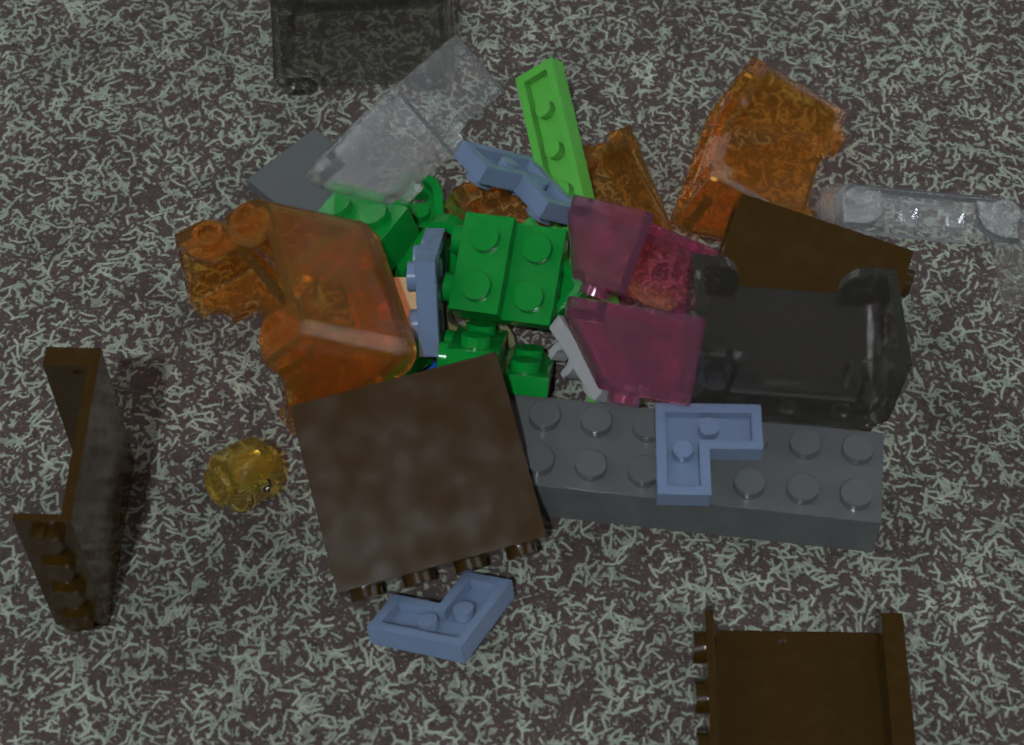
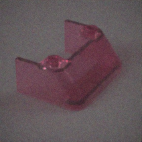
(628, 255)
(637, 350)

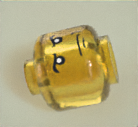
(243, 474)

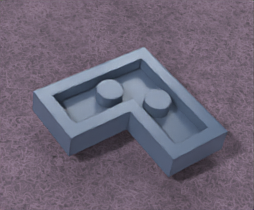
(519, 176)
(426, 278)
(692, 437)
(446, 628)

